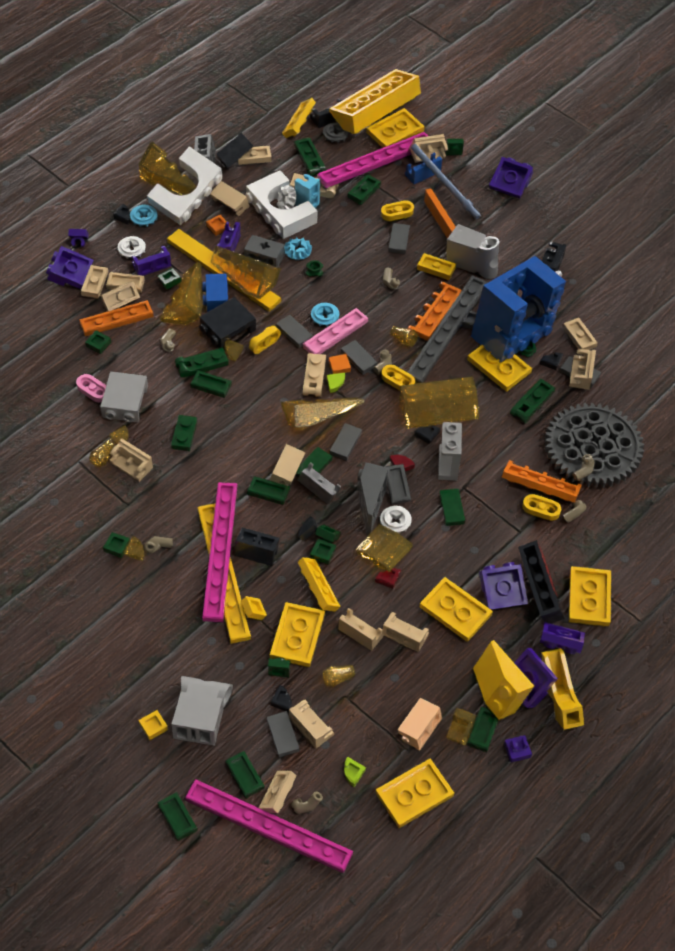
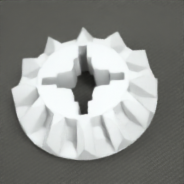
(286, 197)
(136, 242)
(396, 512)

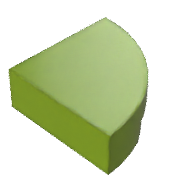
(335, 381)
(353, 771)

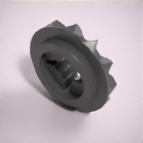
(329, 134)

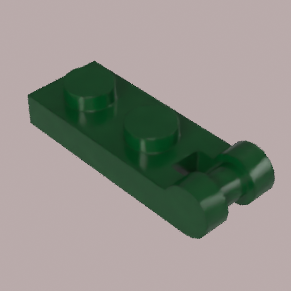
(309, 156)
(202, 362)
(532, 400)

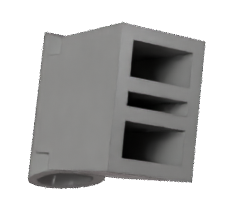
(473, 251)
(200, 710)

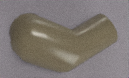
(388, 280)
(166, 340)
(386, 359)
(586, 469)
(579, 508)
(157, 542)
(303, 807)

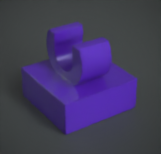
(78, 234)
(517, 748)

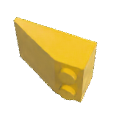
(501, 681)

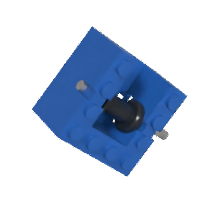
(509, 322)

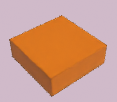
(216, 224)
(339, 364)

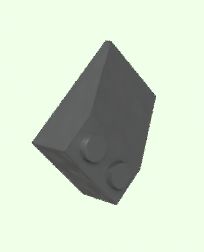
(371, 490)

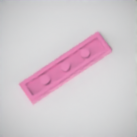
(335, 332)

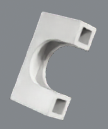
(180, 207)
(284, 221)

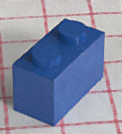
(216, 290)

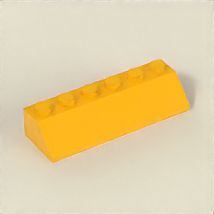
(376, 100)

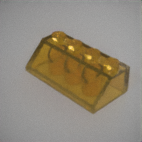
(439, 402)

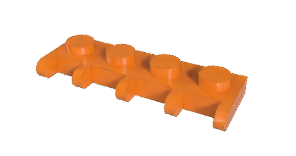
(436, 311)
(541, 482)

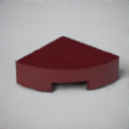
(400, 459)
(388, 578)

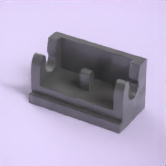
(318, 484)

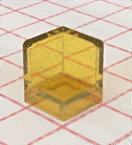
(461, 726)

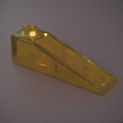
(156, 169)

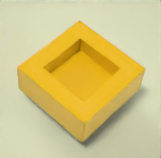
(253, 608)
(153, 725)

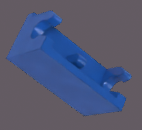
(421, 171)

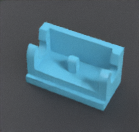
(307, 190)

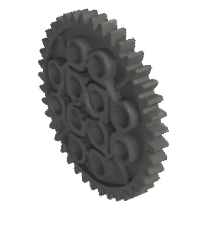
(596, 432)

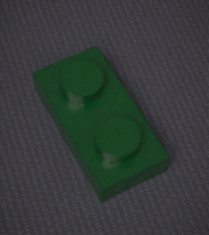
(364, 189)
(184, 433)

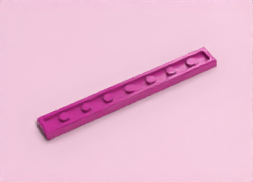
(367, 162)
(220, 552)
(269, 826)

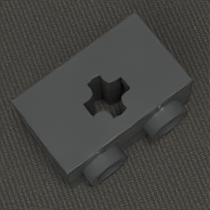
(205, 146)
(264, 250)

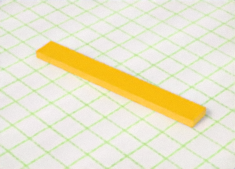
(203, 255)
(234, 610)

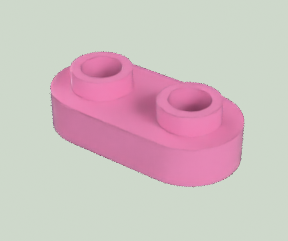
(93, 389)

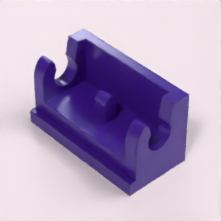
(230, 237)
(152, 263)

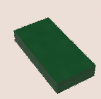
(211, 384)
(318, 458)
(268, 490)
(452, 507)
(483, 730)
(244, 774)
(177, 816)

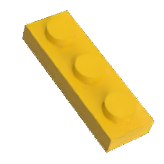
(299, 118)
(318, 584)

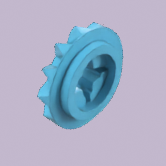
(143, 210)
(300, 253)
(330, 310)

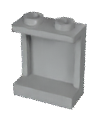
(123, 396)
(450, 451)

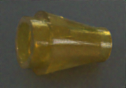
(404, 335)
(101, 454)
(337, 674)

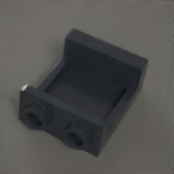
(226, 322)

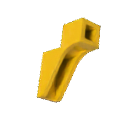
(566, 705)

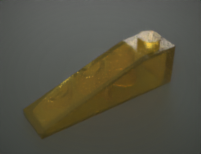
(249, 274)
(186, 300)
(306, 413)

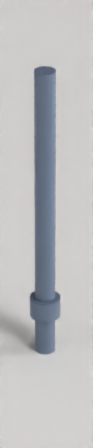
(466, 204)

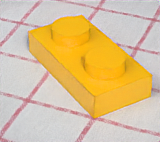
(436, 266)

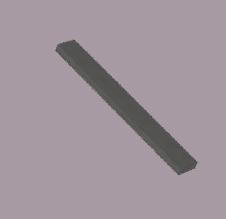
(446, 329)

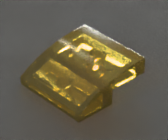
(384, 547)

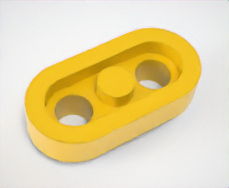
(397, 210)
(264, 339)
(399, 377)
(541, 507)

